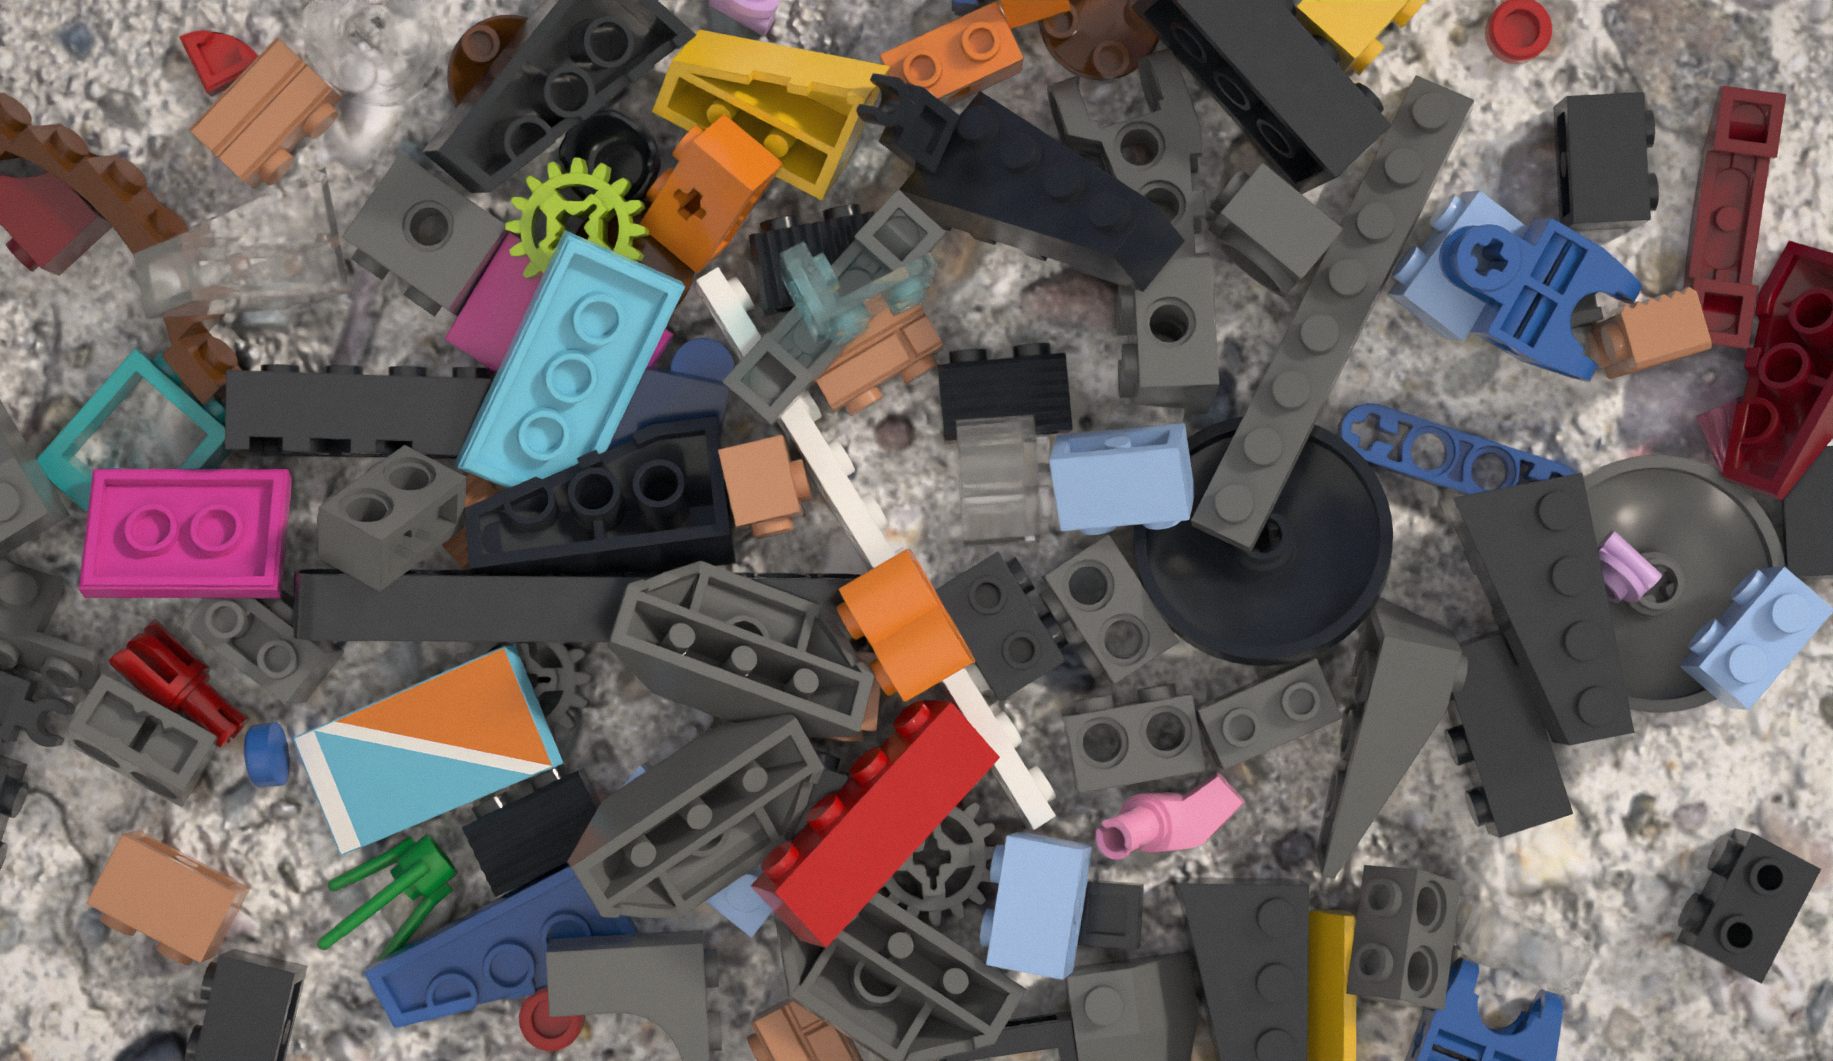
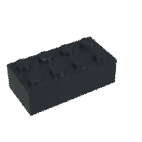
(1273, 82)

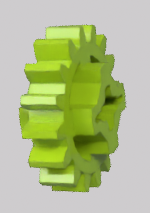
(558, 209)

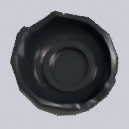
(618, 143)

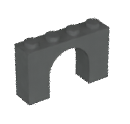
(640, 975)

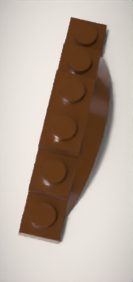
(120, 196)

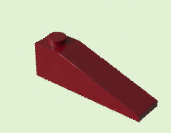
(1789, 379)

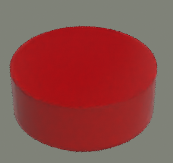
(1518, 31)
(545, 1031)

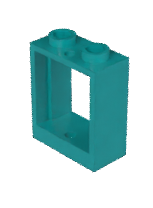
(75, 477)

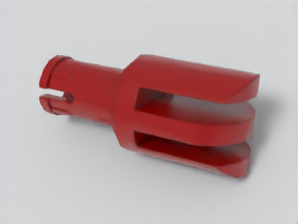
(178, 681)

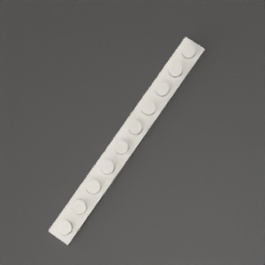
(863, 524)

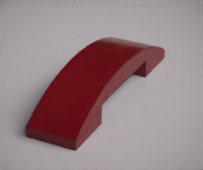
(1729, 209)

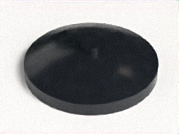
(1307, 574)

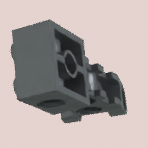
(1182, 293)

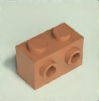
(765, 486)

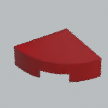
(217, 58)

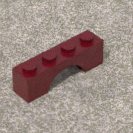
(48, 222)

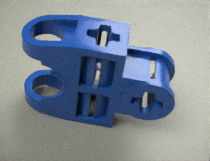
(1534, 288)
(1461, 1030)

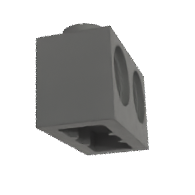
(391, 517)
(1121, 600)
(1267, 713)
(141, 740)
(1135, 756)
(1404, 937)

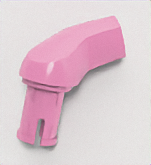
(1169, 820)

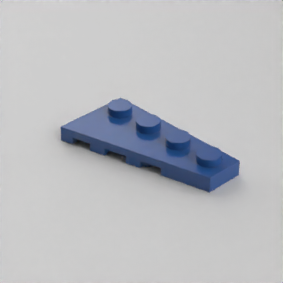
(489, 951)

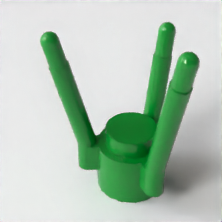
(420, 870)

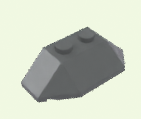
(741, 650)
(697, 819)
(899, 986)

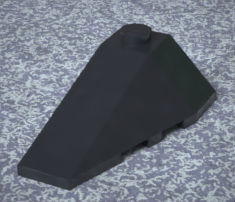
(620, 510)

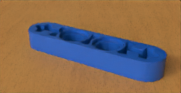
(1459, 447)

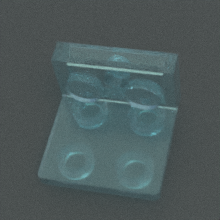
(815, 294)

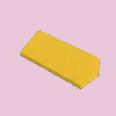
(1329, 1007)

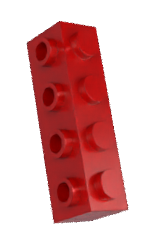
(874, 820)

